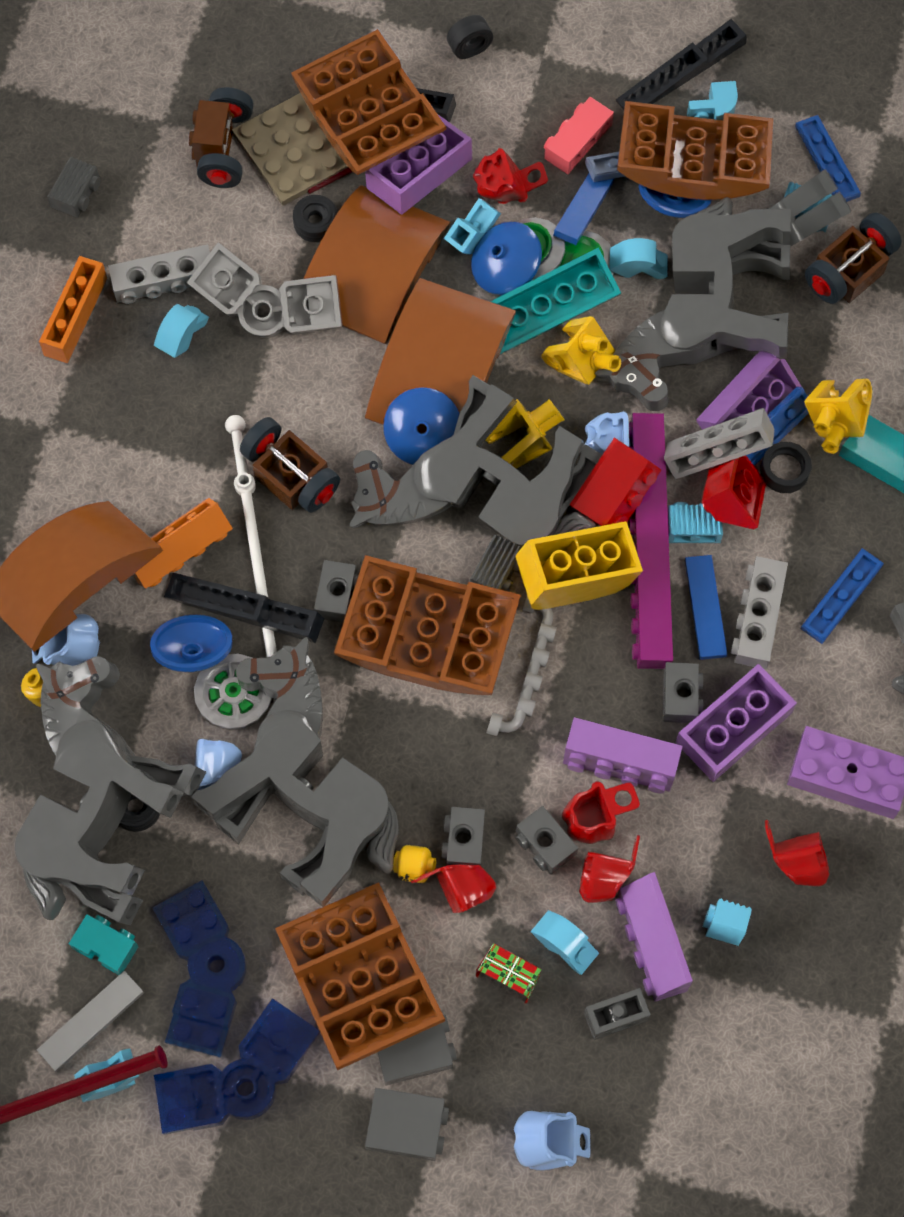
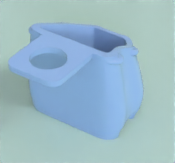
(605, 428)
(71, 645)
(215, 759)
(549, 1140)

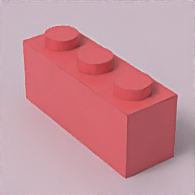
(578, 135)

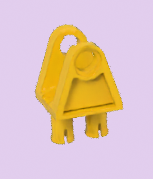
(584, 352)
(839, 416)
(537, 424)

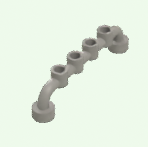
(532, 679)

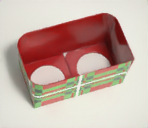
(510, 970)

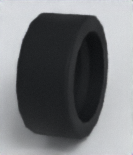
(791, 449)

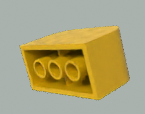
(578, 565)

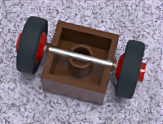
(214, 134)
(854, 260)
(288, 466)

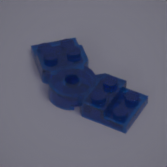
(206, 1000)
(207, 1096)

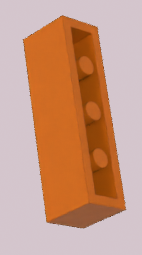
(73, 309)
(184, 539)

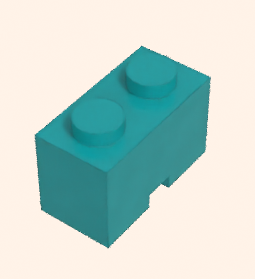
(97, 938)

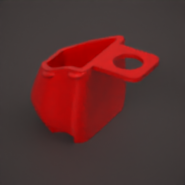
(502, 180)
(593, 812)
(801, 858)
(605, 875)
(463, 885)

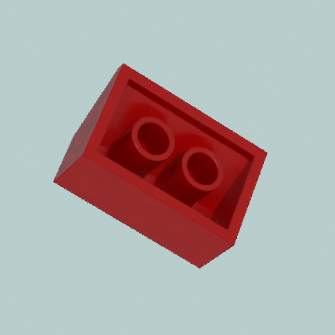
(615, 485)
(734, 493)

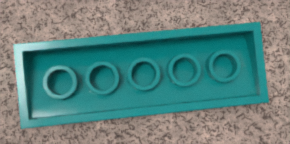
(558, 297)
(878, 452)

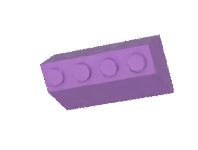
(758, 386)
(654, 938)

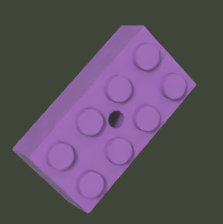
(420, 169)
(754, 704)
(621, 755)
(823, 765)

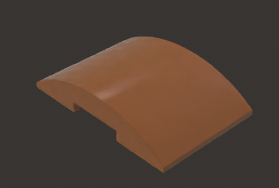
(366, 103)
(695, 154)
(376, 259)
(439, 346)
(68, 565)
(427, 628)
(359, 976)

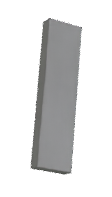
(90, 1021)

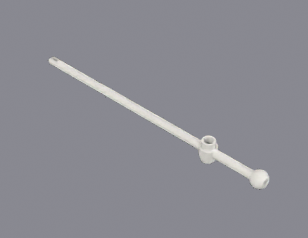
(236, 425)

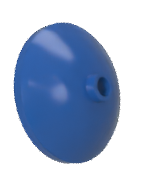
(672, 205)
(514, 264)
(414, 408)
(191, 643)

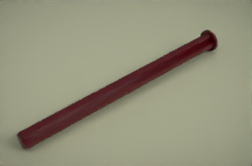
(84, 1085)

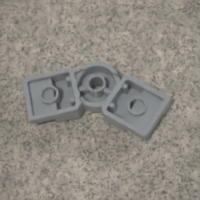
(238, 291)

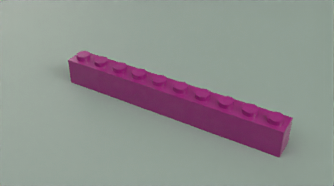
(651, 542)

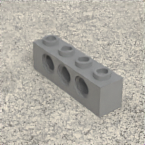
(150, 268)
(719, 443)
(767, 573)

